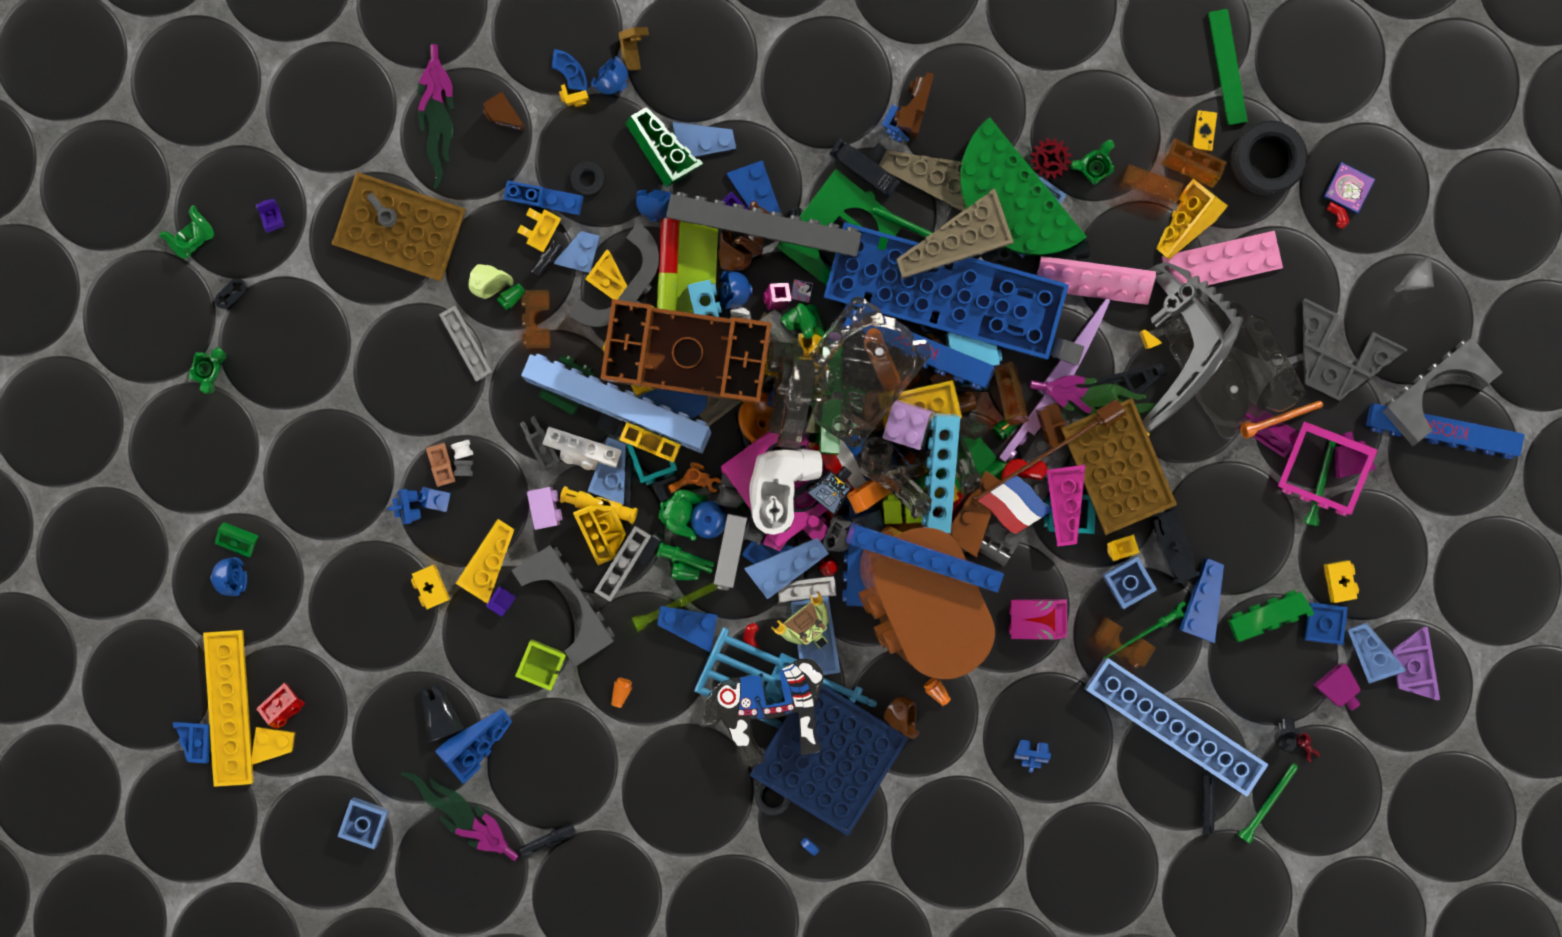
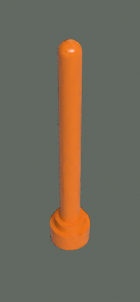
(1250, 429)

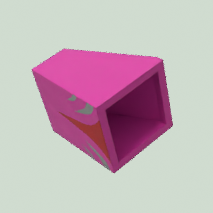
(1038, 619)

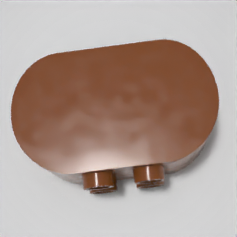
(925, 615)

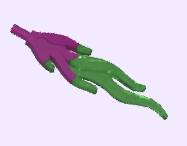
(1087, 398)

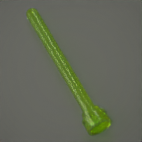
(641, 621)

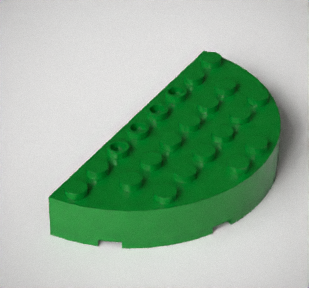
(1031, 211)

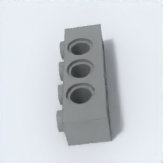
(623, 563)

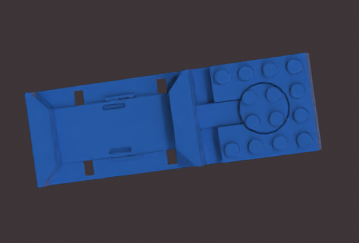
(972, 297)

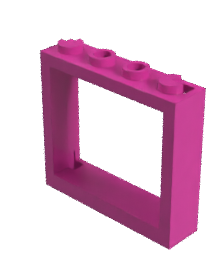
(1324, 502)

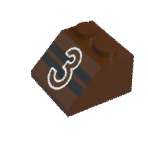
(502, 113)

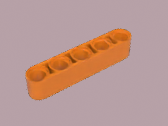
(871, 492)

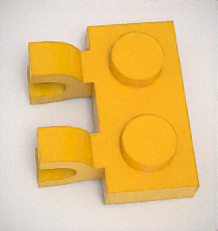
(543, 230)

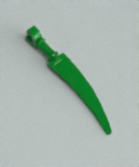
(1162, 622)

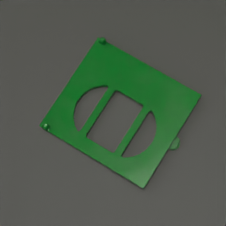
(829, 203)

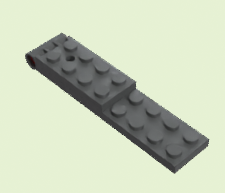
(1000, 542)

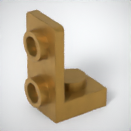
(629, 48)

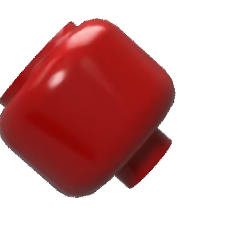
(827, 566)

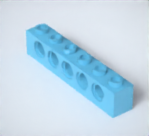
(702, 289)
(951, 423)

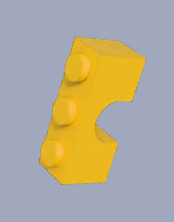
(650, 442)

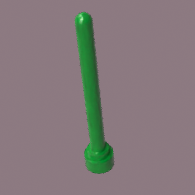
(901, 222)
(1312, 517)
(1248, 832)

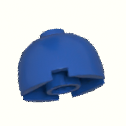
(611, 77)
(653, 204)
(735, 290)
(708, 519)
(229, 577)

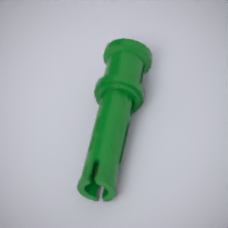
(675, 554)

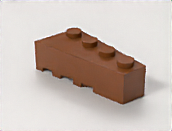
(972, 518)

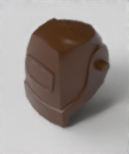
(732, 255)
(902, 716)

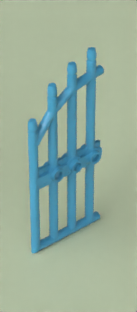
(774, 686)

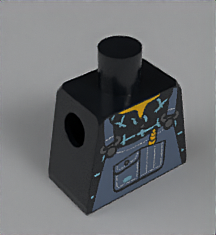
(831, 488)

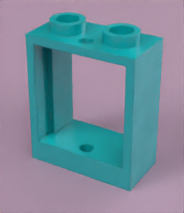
(652, 477)
(1089, 517)

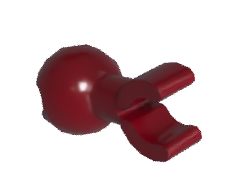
(1305, 742)

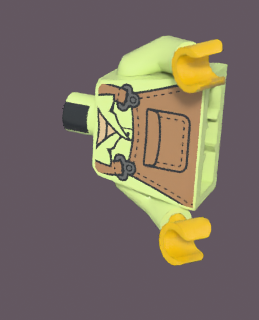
(806, 624)

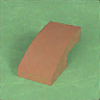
(441, 464)

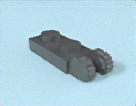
(545, 455)

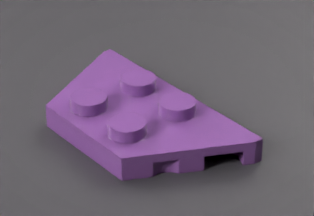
(1417, 659)

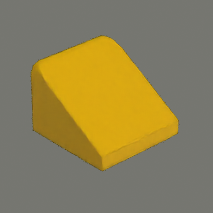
(1149, 340)

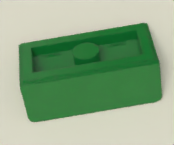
(236, 539)

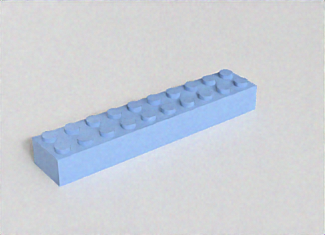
(617, 404)
(1176, 726)

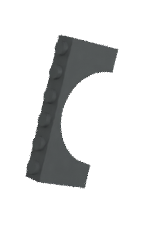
(1466, 361)
(593, 633)

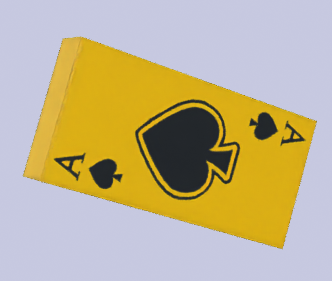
(1204, 130)

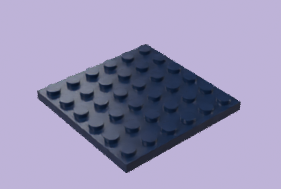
(844, 773)

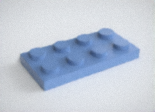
(827, 655)

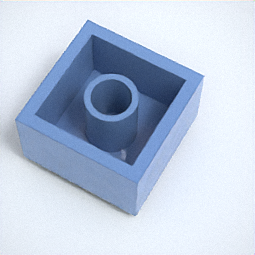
(1129, 582)
(363, 823)

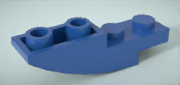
(543, 198)

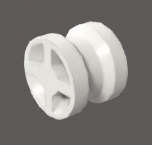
(462, 449)

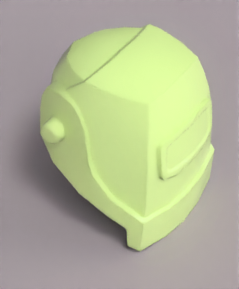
(487, 281)

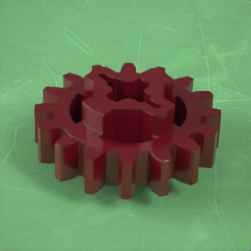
(1043, 153)

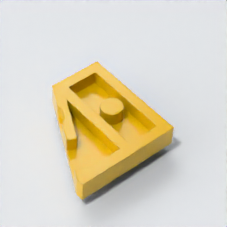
(607, 277)
(271, 744)

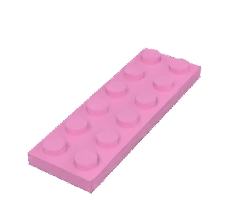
(1230, 259)
(1100, 279)

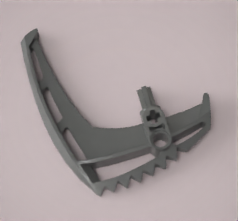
(1205, 333)

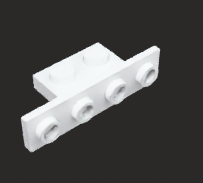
(581, 450)

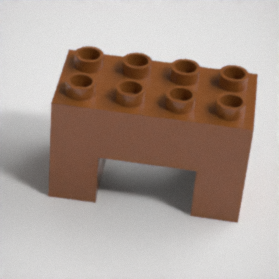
(685, 352)

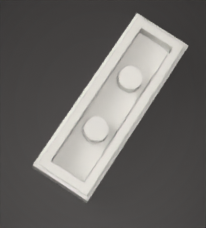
(803, 588)

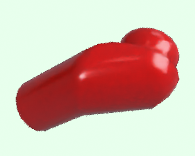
(1341, 214)
(749, 635)

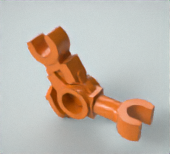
(694, 476)

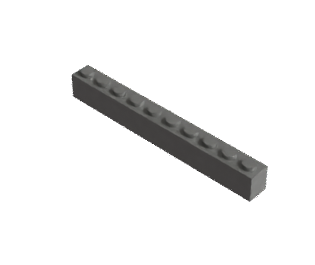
(764, 225)

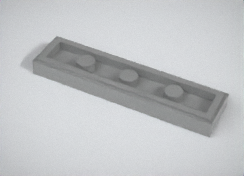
(466, 343)

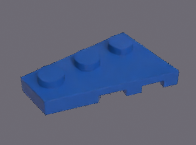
(689, 625)

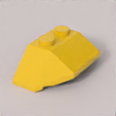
(601, 531)

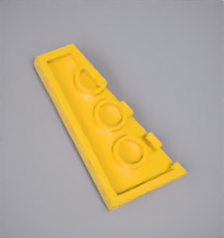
(483, 568)

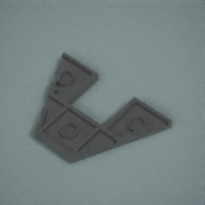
(1330, 373)

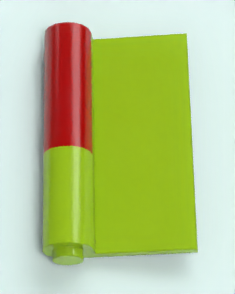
(685, 258)

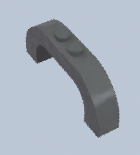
(638, 286)

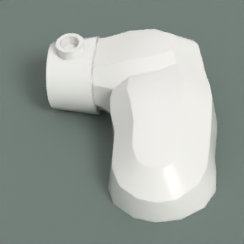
(773, 486)

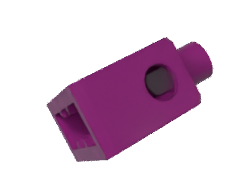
(1348, 460)
(1340, 687)

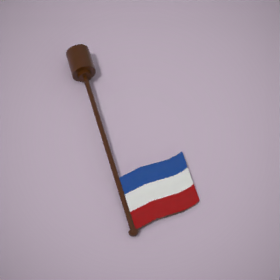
(849, 454)
(1015, 501)

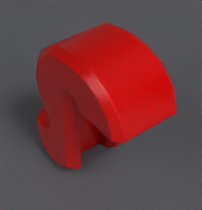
(1036, 472)

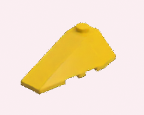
(1194, 214)

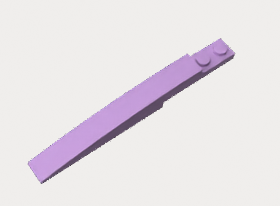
(1061, 369)

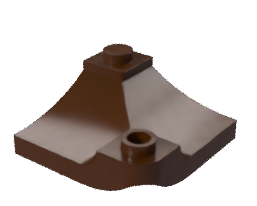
(910, 117)

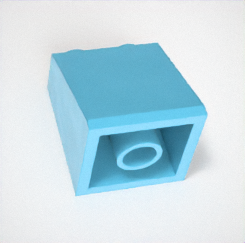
(974, 348)

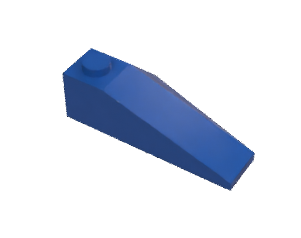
(468, 748)

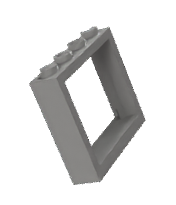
(730, 551)

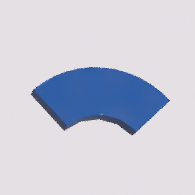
(571, 70)

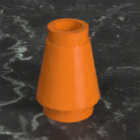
(937, 691)
(620, 692)

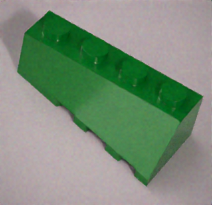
(661, 147)
(1269, 615)

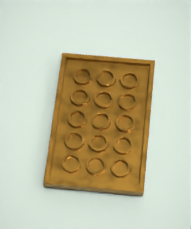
(418, 239)
(1120, 469)

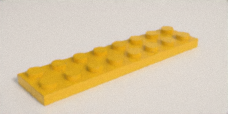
(228, 708)

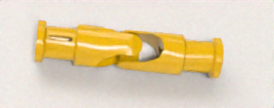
(583, 500)

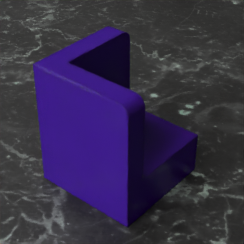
(501, 601)

